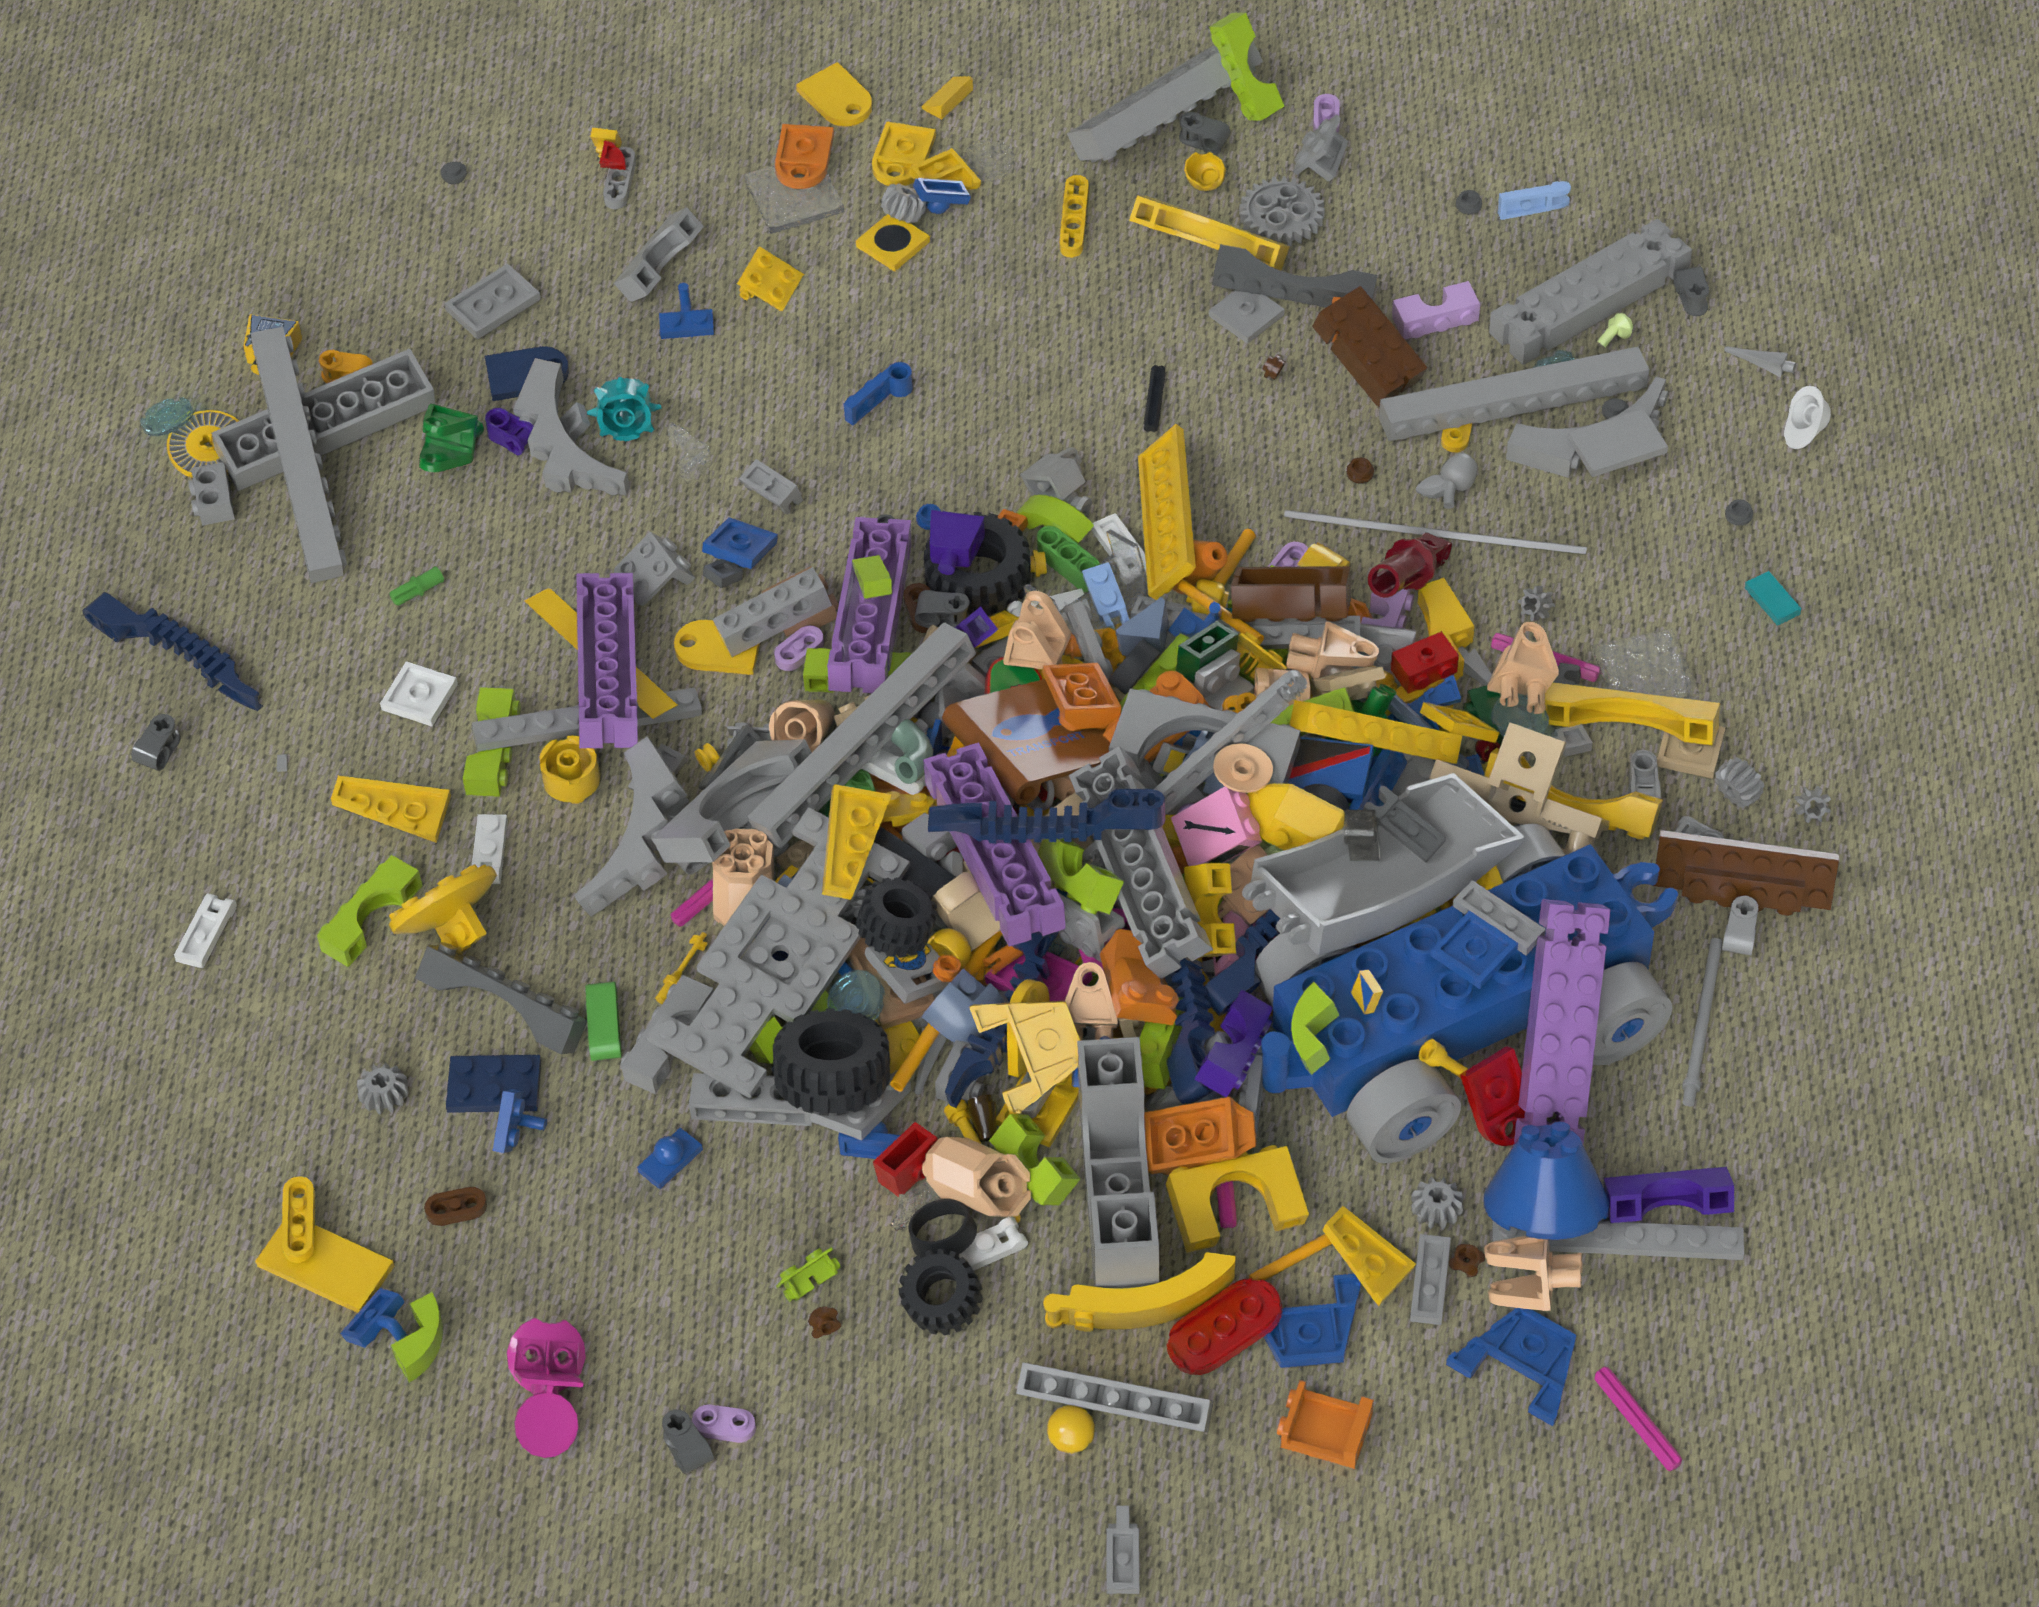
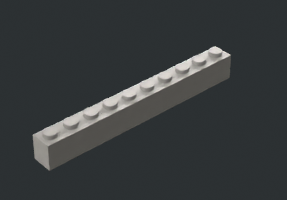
(1513, 393)
(297, 454)
(863, 733)

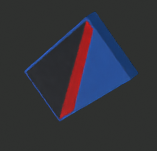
(1333, 764)

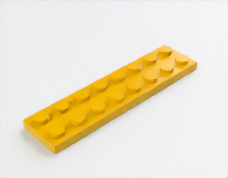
(1166, 512)

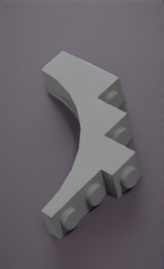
(548, 441)
(1551, 449)
(634, 858)

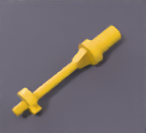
(672, 979)

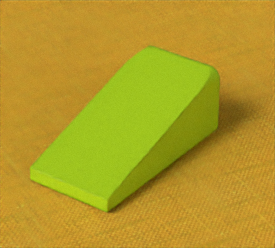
(872, 576)

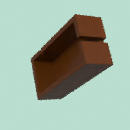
(1369, 346)
(1291, 593)

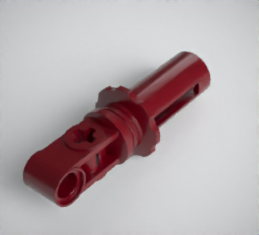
(1409, 565)

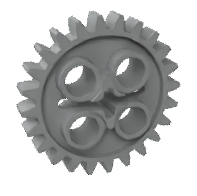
(1282, 210)

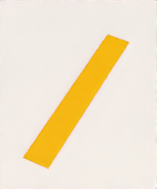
(564, 621)

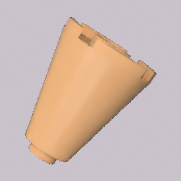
(802, 720)

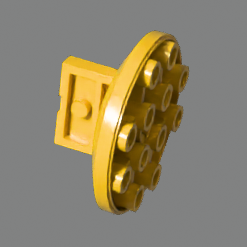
(448, 909)

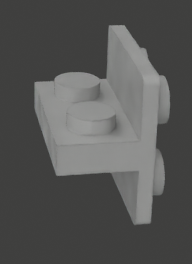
(1322, 150)
(1220, 680)
(1088, 930)

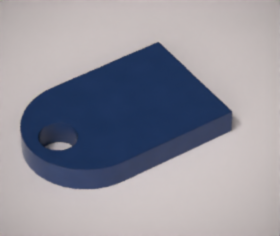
(510, 369)

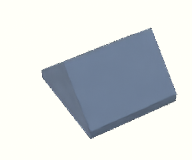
(1149, 625)

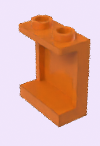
(1325, 1426)

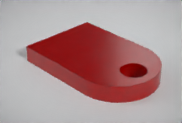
(1494, 1095)

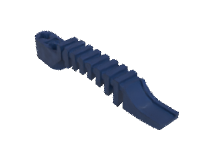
(121, 622)
(1121, 810)
(1240, 974)
(1195, 1021)
(988, 1052)

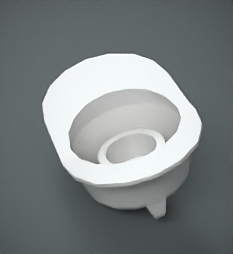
(1806, 417)

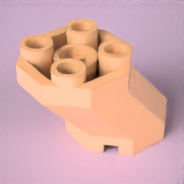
(739, 869)
(977, 1176)

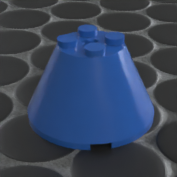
(1547, 1186)

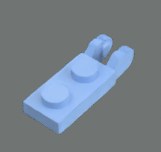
(1533, 200)
(1105, 594)

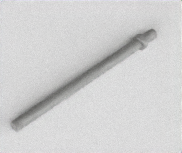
(1691, 1084)

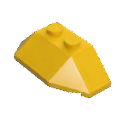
(1293, 816)

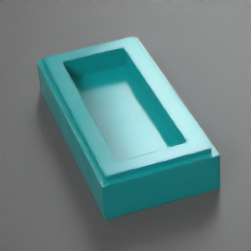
(1773, 598)

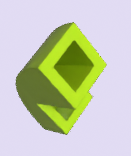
(1054, 512)
(1310, 1016)
(420, 1348)

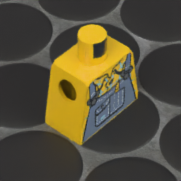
(260, 323)

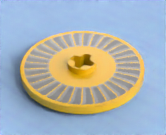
(187, 445)

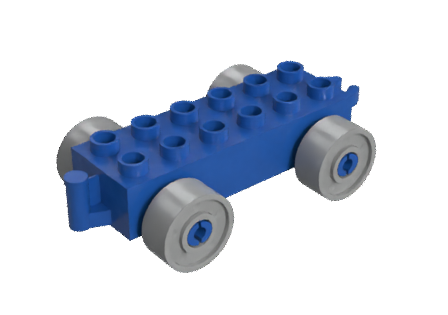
(1374, 1060)

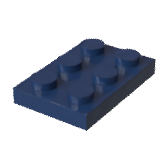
(479, 1081)

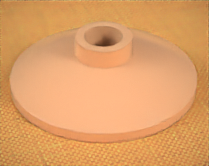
(1243, 767)

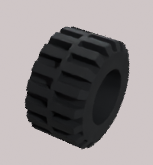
(896, 917)
(927, 1272)

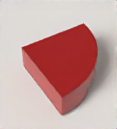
(612, 157)

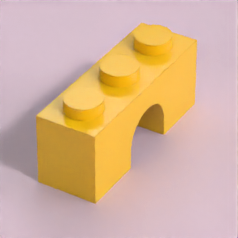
(1207, 886)

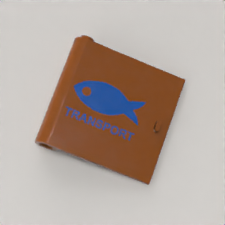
(1024, 737)

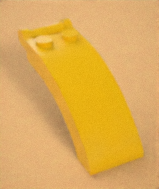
(1141, 1306)

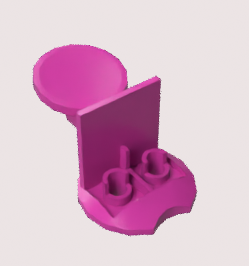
(546, 1420)

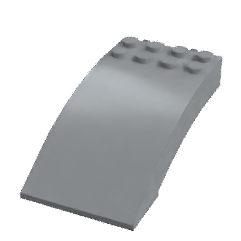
(1346, 902)

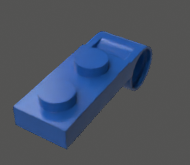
(893, 380)

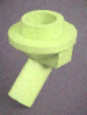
(1618, 325)

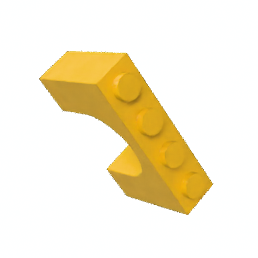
(1267, 1171)

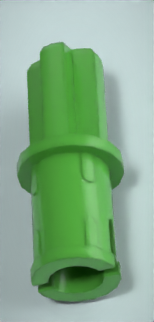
(416, 586)

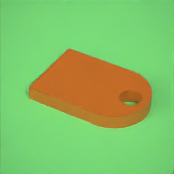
(805, 152)

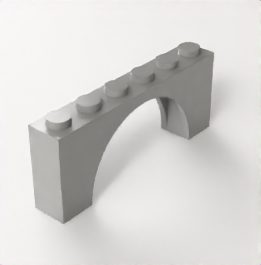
(1153, 717)
(695, 832)

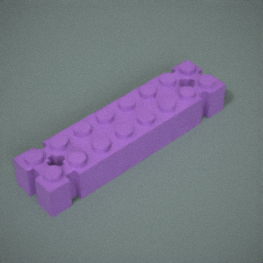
(868, 626)
(606, 661)
(1006, 873)
(1563, 1015)

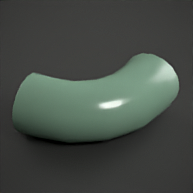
(915, 747)

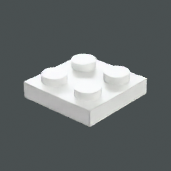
(419, 693)

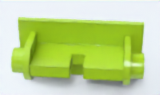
(797, 1280)

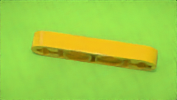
(1074, 216)

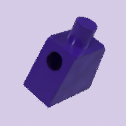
(954, 539)

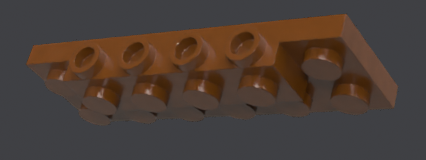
(1733, 868)

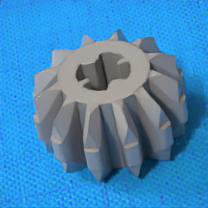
(902, 203)
(1739, 782)
(382, 1088)
(1445, 1211)

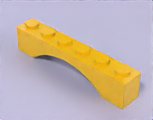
(1205, 230)
(1684, 718)
(1376, 731)
(1630, 812)

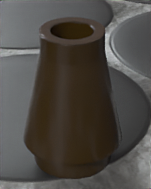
(983, 1115)

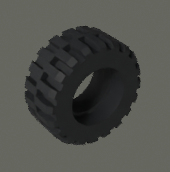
(994, 588)
(831, 1061)

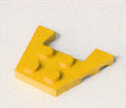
(1044, 1039)

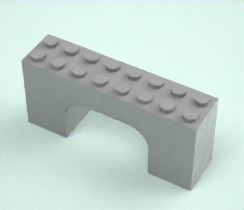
(1116, 1164)

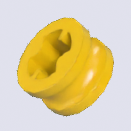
(707, 756)

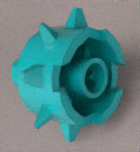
(624, 409)

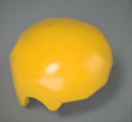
(1205, 171)
(953, 943)
(1070, 1429)

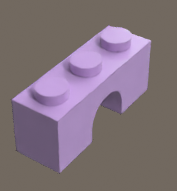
(1416, 318)
(1391, 609)

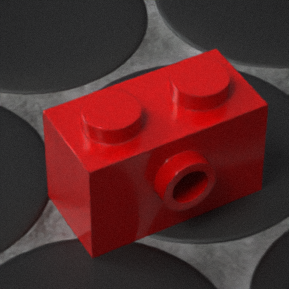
(1424, 662)
(902, 1161)

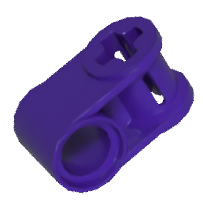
(507, 430)

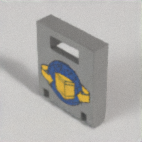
(900, 972)

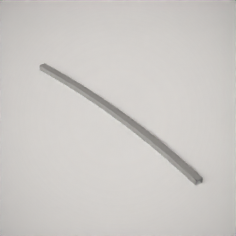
(1436, 532)

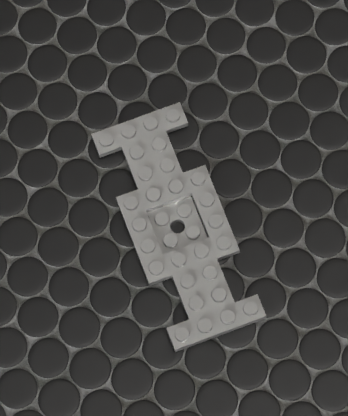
(759, 986)

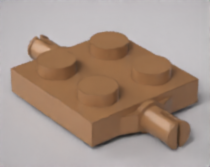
(1241, 875)

